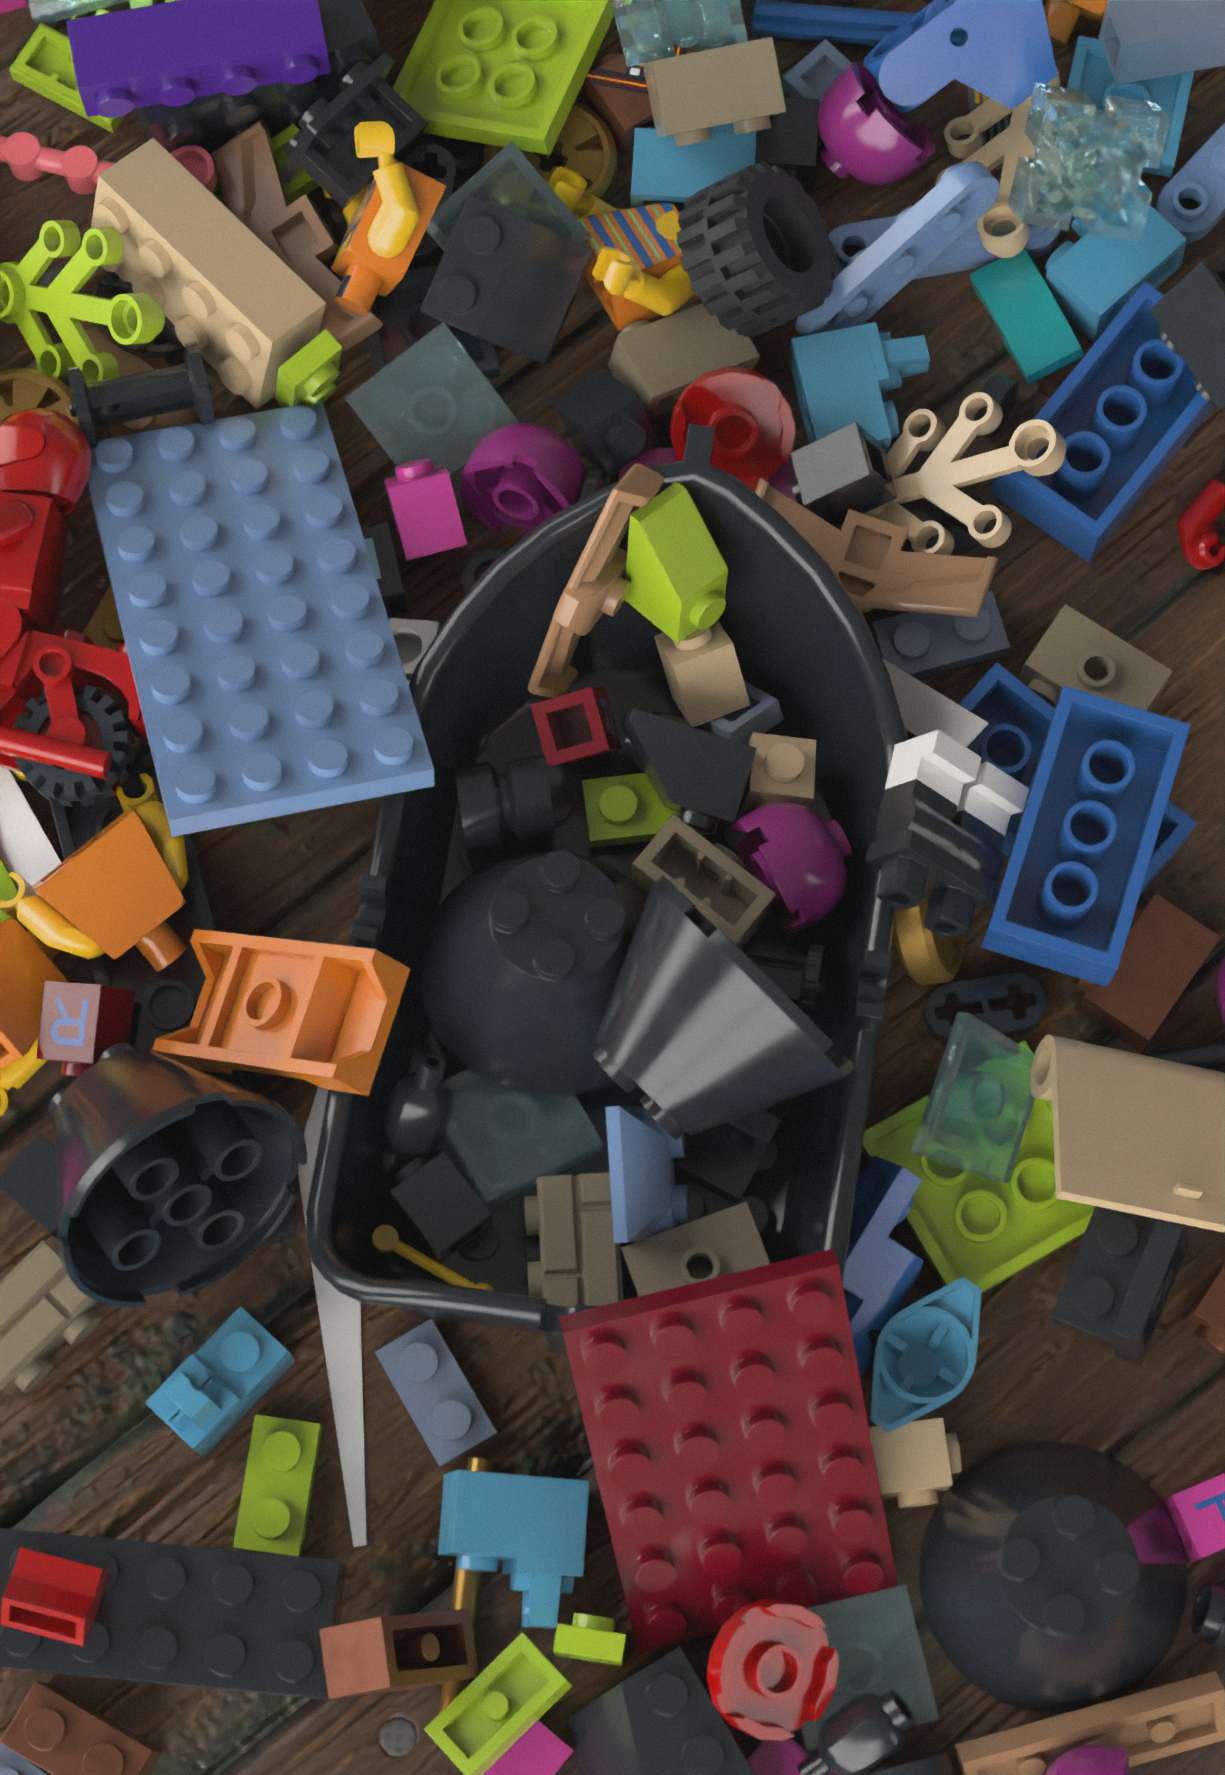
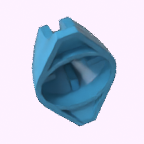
(925, 1355)

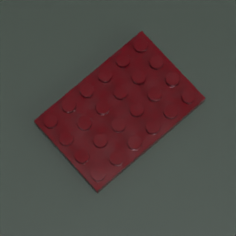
(731, 1446)

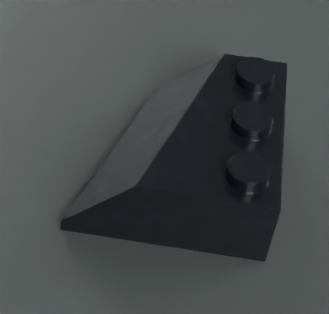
(657, 1726)

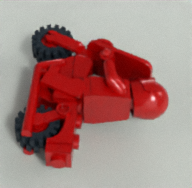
(75, 737)

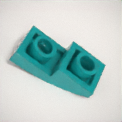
(1026, 316)

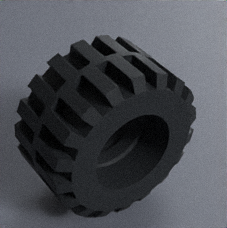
(756, 249)

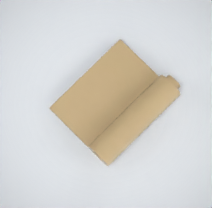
(1135, 1131)

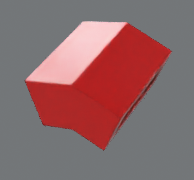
(52, 1596)

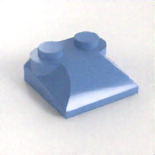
(643, 1175)

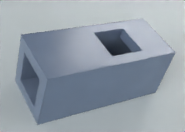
(1162, 37)

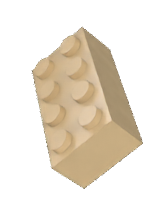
(206, 271)

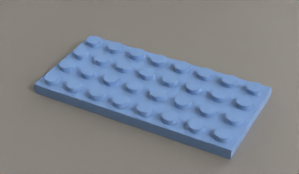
(253, 620)

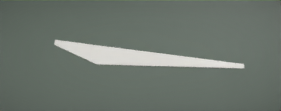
(343, 1351)

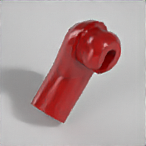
(1197, 527)

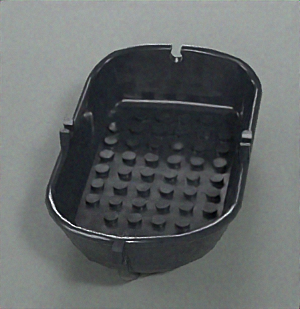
(792, 640)

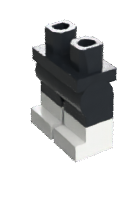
(942, 830)

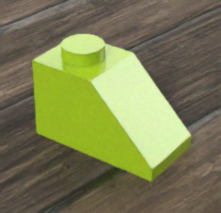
(674, 566)

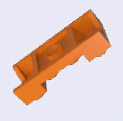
(289, 1010)

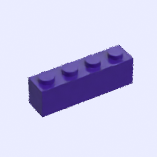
(193, 51)

